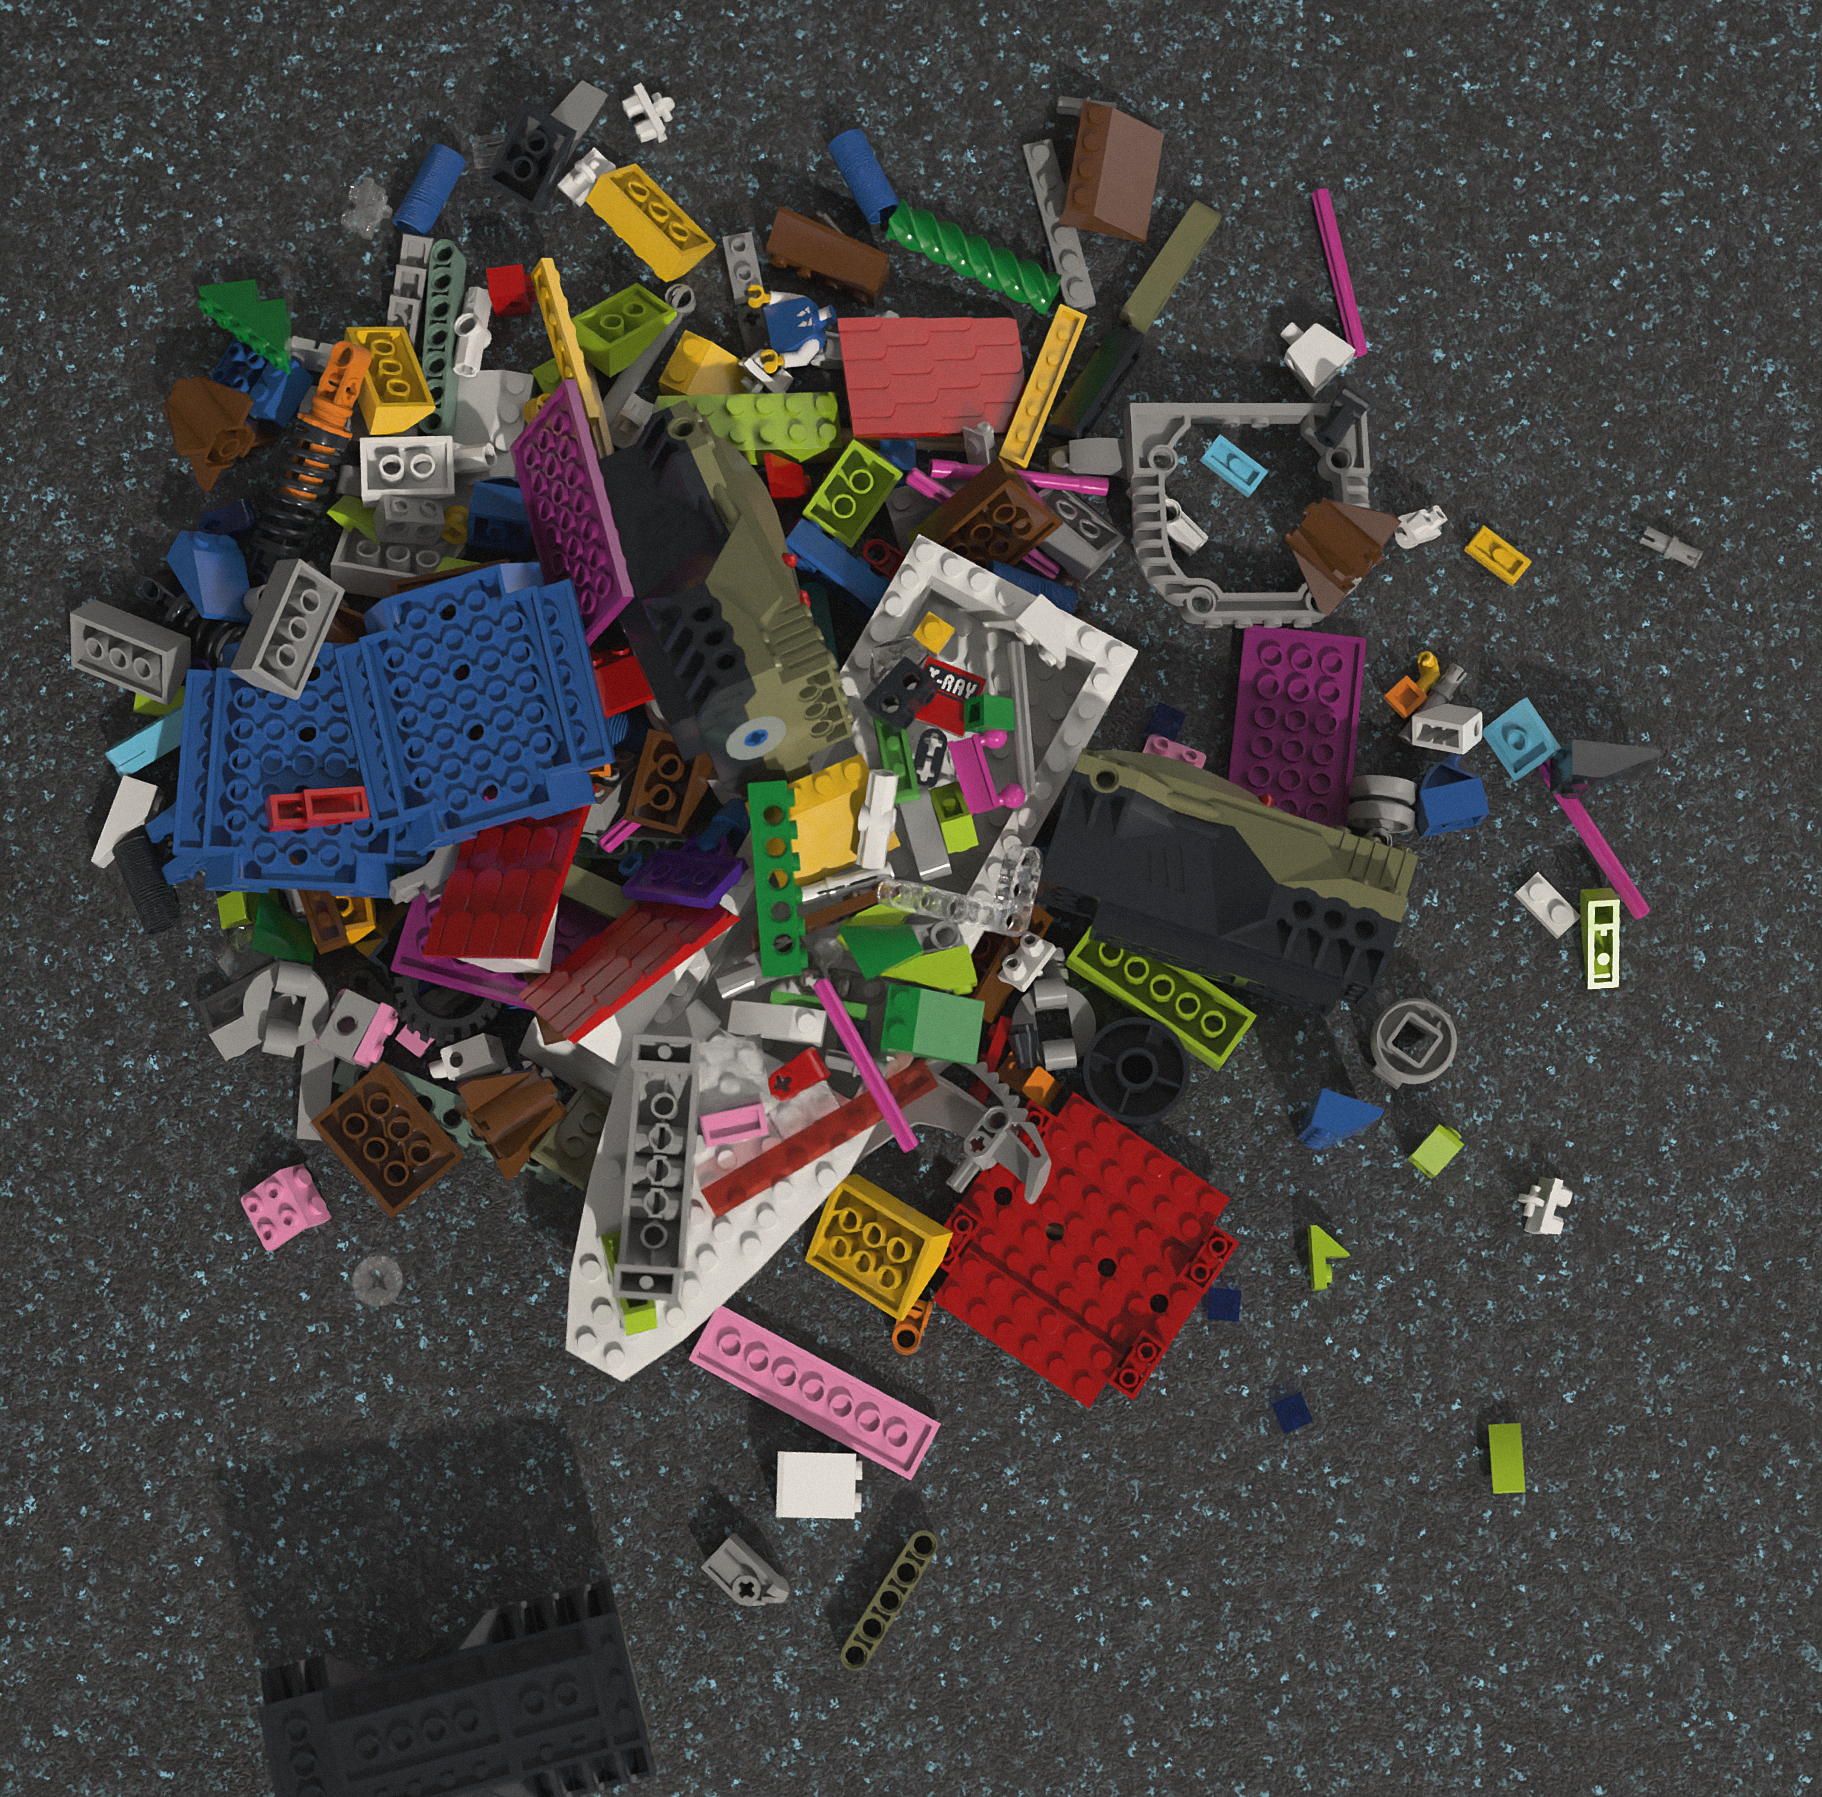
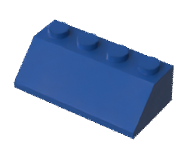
(836, 569)
(1333, 1118)

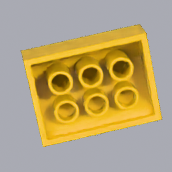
(826, 821)
(877, 1245)

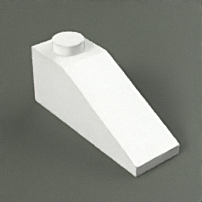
(131, 811)
(778, 1022)

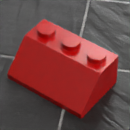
(620, 679)

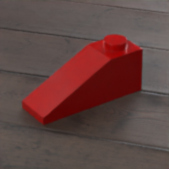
(786, 482)

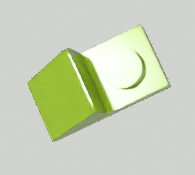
(240, 907)
(1322, 1247)

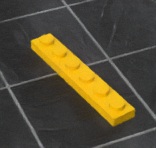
(563, 334)
(1042, 387)

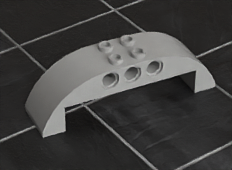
(659, 1168)

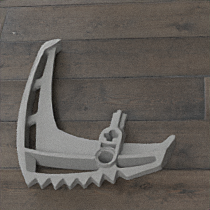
(961, 1114)

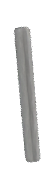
(1022, 724)

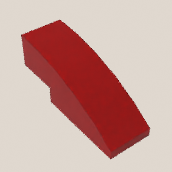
(316, 808)

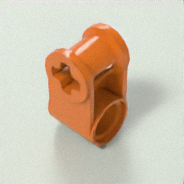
(913, 1323)

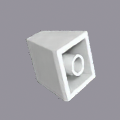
(818, 1485)

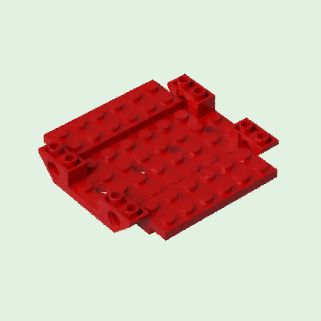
(1047, 1295)

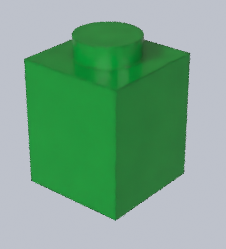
(988, 713)

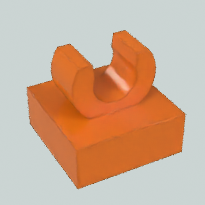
(1405, 697)

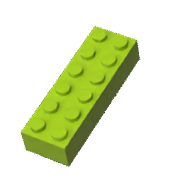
(783, 424)
(1183, 1001)

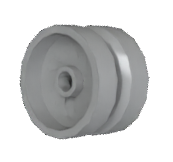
(1381, 803)

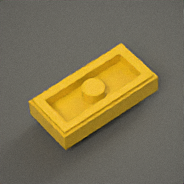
(1497, 555)

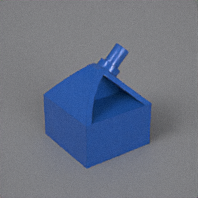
(498, 516)
(1449, 799)

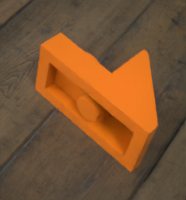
(1030, 1082)

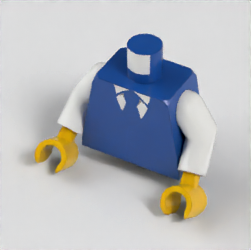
(793, 327)

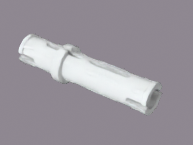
(844, 884)

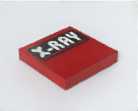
(954, 687)

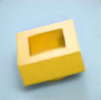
(933, 633)

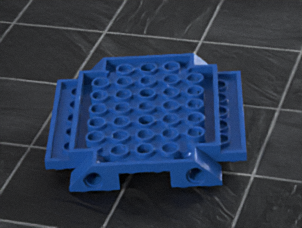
(525, 686)
(247, 746)

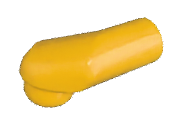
(1428, 671)

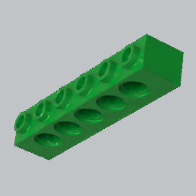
(761, 798)

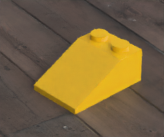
(701, 369)

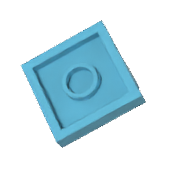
(1521, 739)

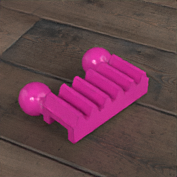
(974, 773)

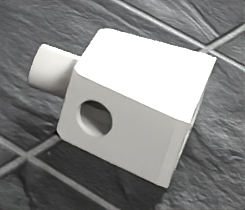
(1315, 355)
(1457, 731)
(470, 1059)

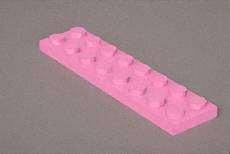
(814, 1392)

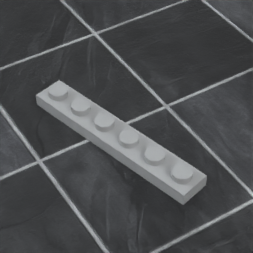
(1061, 239)

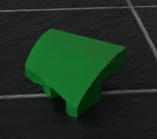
(280, 933)
(880, 947)

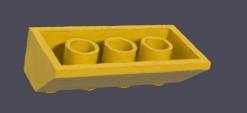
(649, 221)
(394, 387)

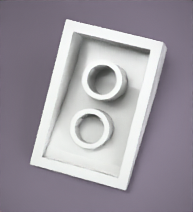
(406, 468)

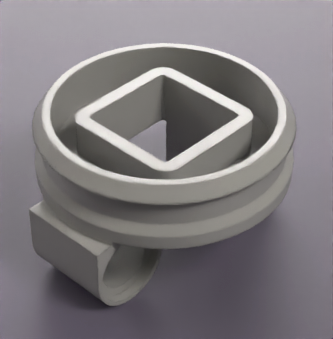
(1053, 995)
(281, 1035)
(1396, 1066)

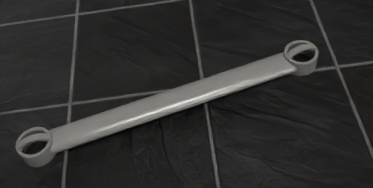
(632, 376)

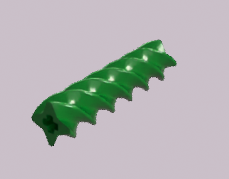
(973, 257)

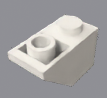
(1044, 628)

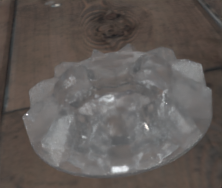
(362, 1280)

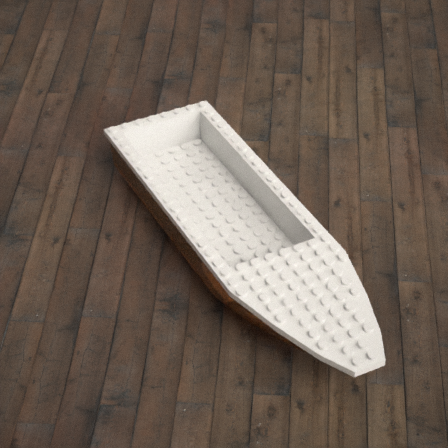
(1063, 717)

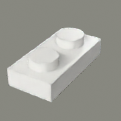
(1547, 905)

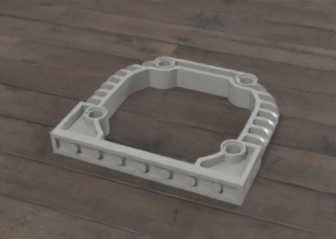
(1152, 433)

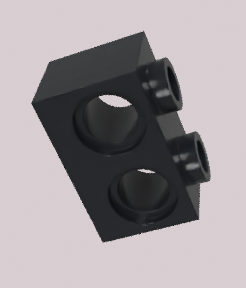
(894, 691)

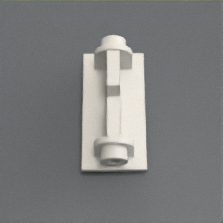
(309, 358)
(978, 443)

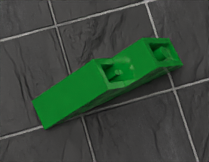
(252, 321)

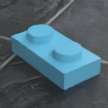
(1233, 466)

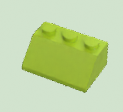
(852, 491)

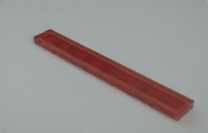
(815, 1141)

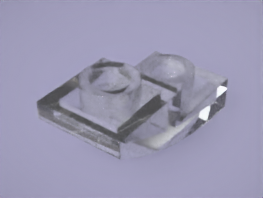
(803, 1110)

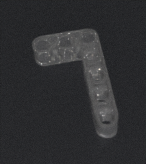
(968, 907)

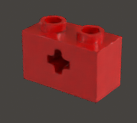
(510, 290)

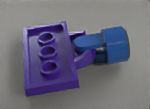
(702, 867)

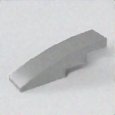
(410, 286)
(316, 1087)

